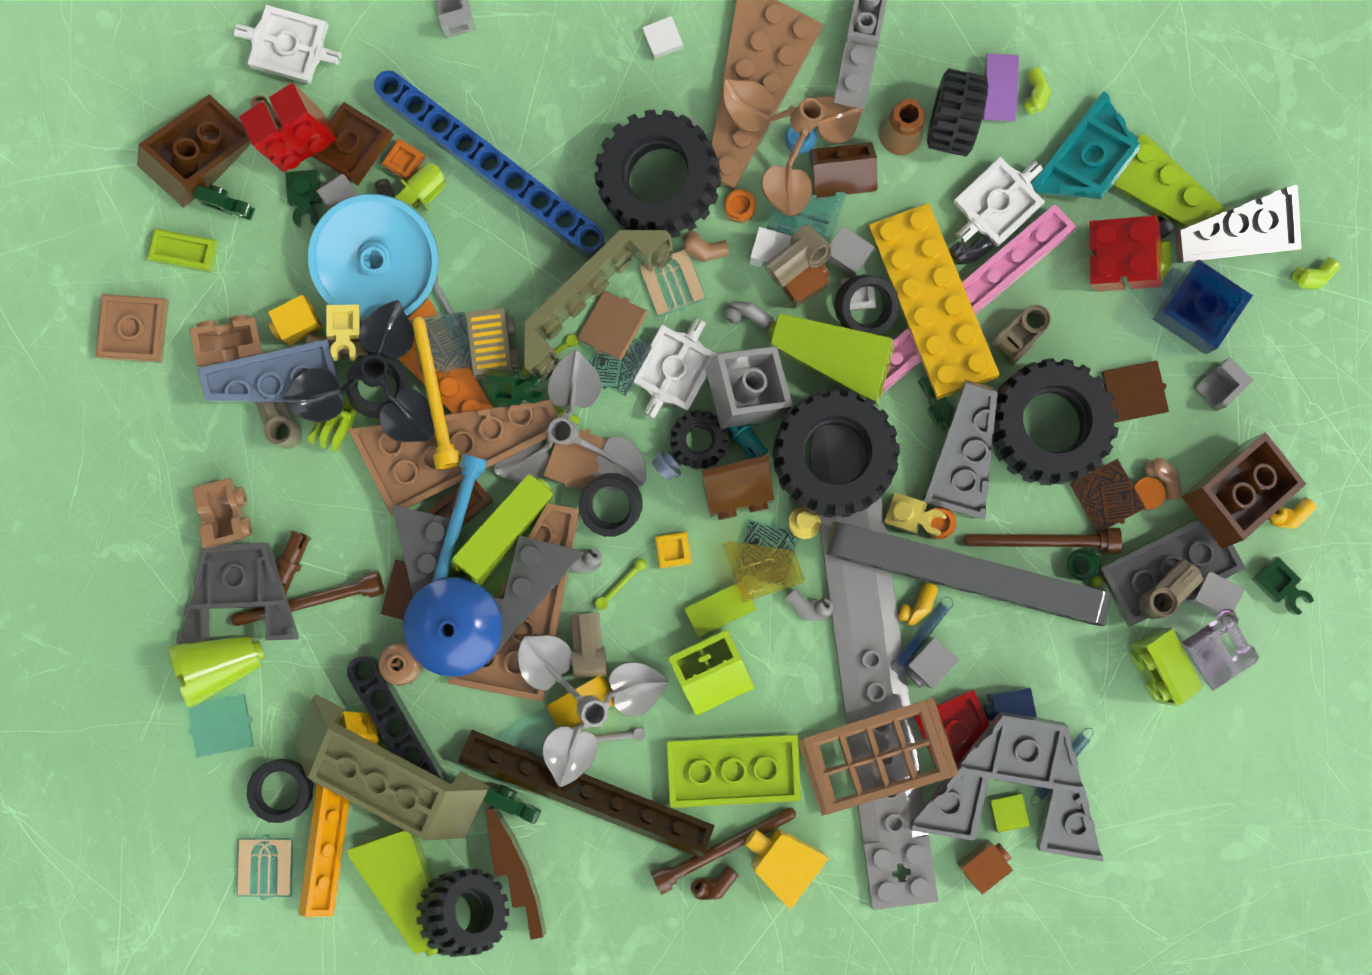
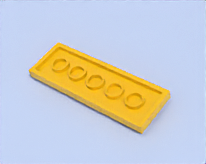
(933, 300)

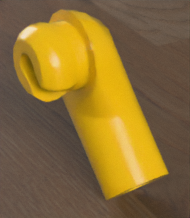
(1293, 517)
(924, 604)

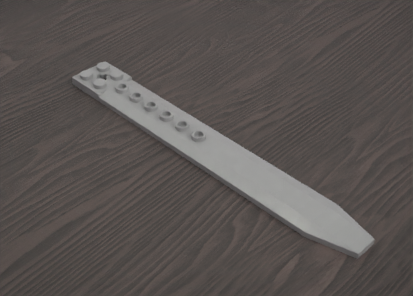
(866, 647)

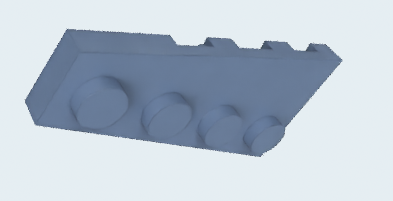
(265, 375)

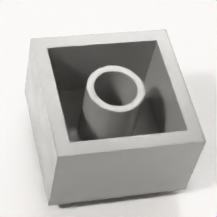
(748, 387)

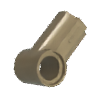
(805, 250)
(276, 416)
(1171, 589)
(588, 652)

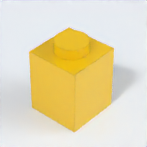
(294, 320)

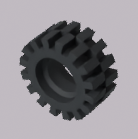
(693, 420)

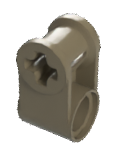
(1019, 336)

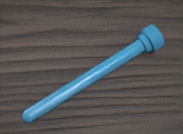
(471, 469)

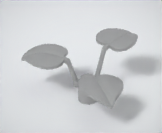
(572, 385)
(572, 751)

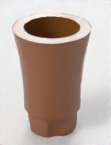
(902, 129)

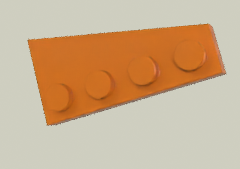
(459, 387)

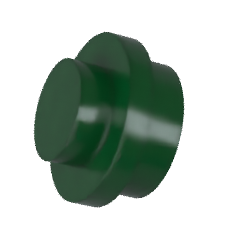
(1083, 564)

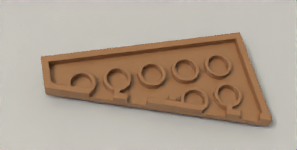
(765, 48)
(407, 469)
(502, 675)

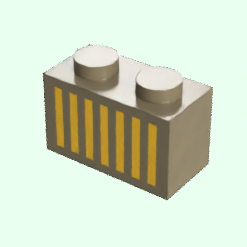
(491, 341)

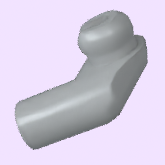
(748, 310)
(587, 562)
(809, 609)

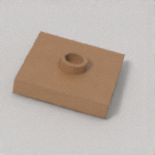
(132, 328)

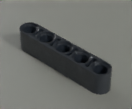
(394, 709)

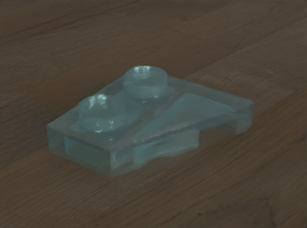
(819, 213)

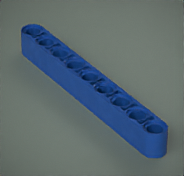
(479, 153)

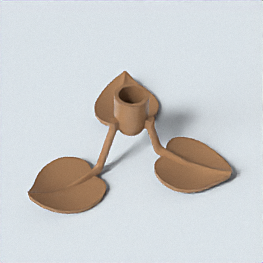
(751, 104)

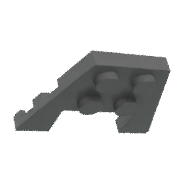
(238, 579)

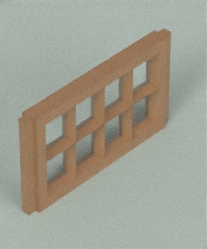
(935, 739)

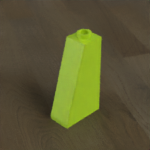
(838, 354)
(501, 531)
(397, 874)

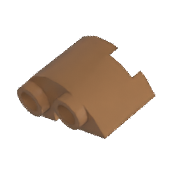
(225, 342)
(222, 513)

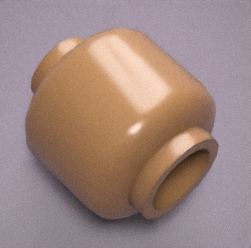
(387, 665)

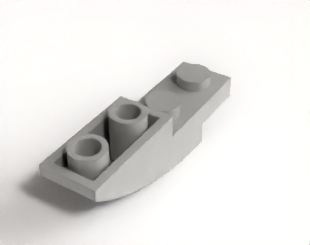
(860, 53)

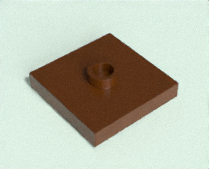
(357, 143)

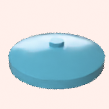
(373, 254)

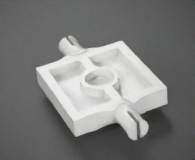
(287, 44)
(999, 202)
(674, 368)

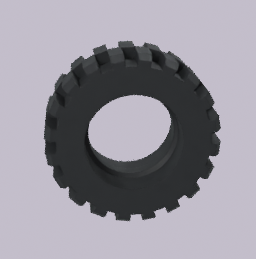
(630, 145)
(1086, 397)
(843, 410)

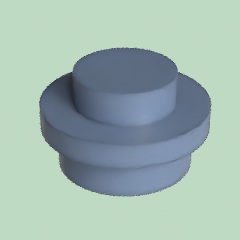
(667, 465)

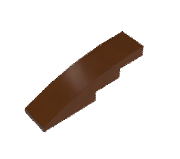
(510, 861)

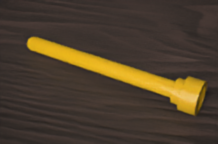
(446, 455)

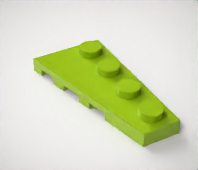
(1165, 186)

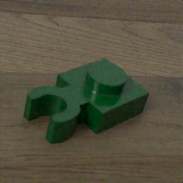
(303, 193)
(218, 199)
(509, 389)
(939, 410)
(1279, 583)
(505, 799)

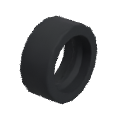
(890, 305)
(369, 408)
(586, 505)
(256, 800)

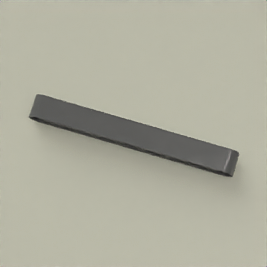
(968, 574)

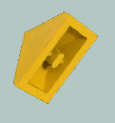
(564, 709)

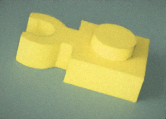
(342, 326)
(910, 514)

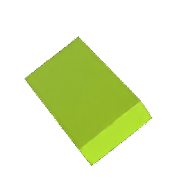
(183, 250)
(718, 610)

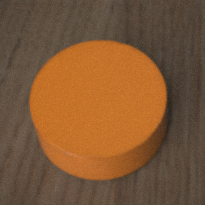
(740, 206)
(1151, 492)
(946, 526)

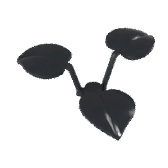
(383, 332)

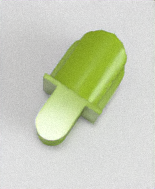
(423, 186)
(334, 430)

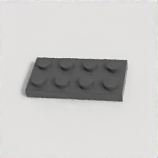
(1145, 566)

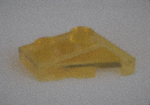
(762, 569)

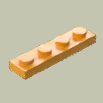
(324, 854)

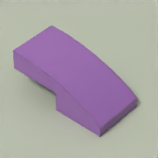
(1002, 77)

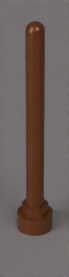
(1107, 540)
(368, 585)
(667, 877)

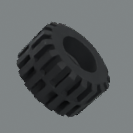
(957, 112)
(440, 919)

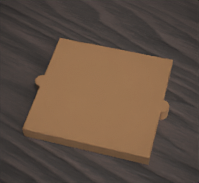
(612, 325)
(574, 463)

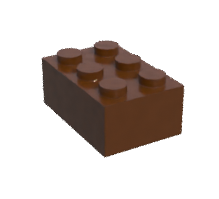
(1243, 490)

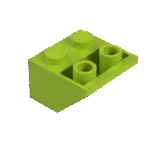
(1165, 667)
(711, 672)

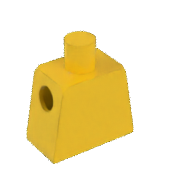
(785, 863)

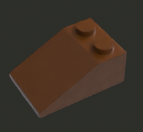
(193, 149)
(738, 487)

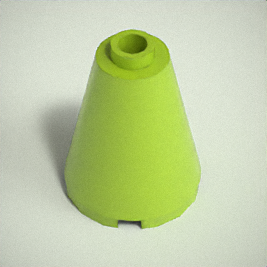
(213, 665)

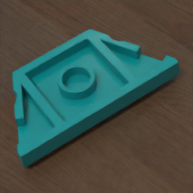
(1090, 155)

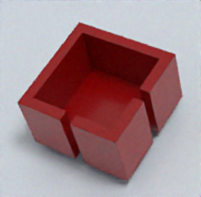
(302, 129)
(1125, 249)

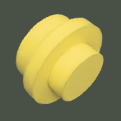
(804, 524)

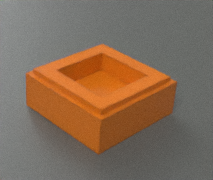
(403, 160)

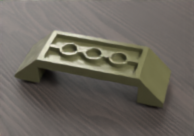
(647, 246)
(384, 780)

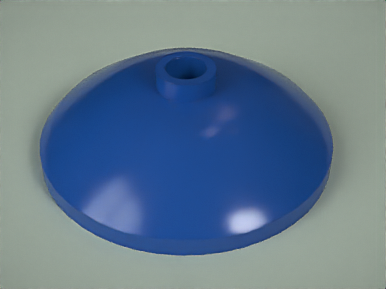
(475, 624)

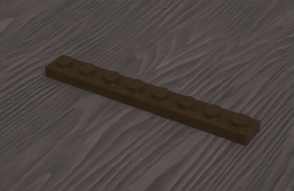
(588, 795)

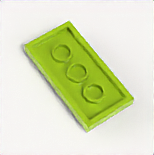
(733, 770)

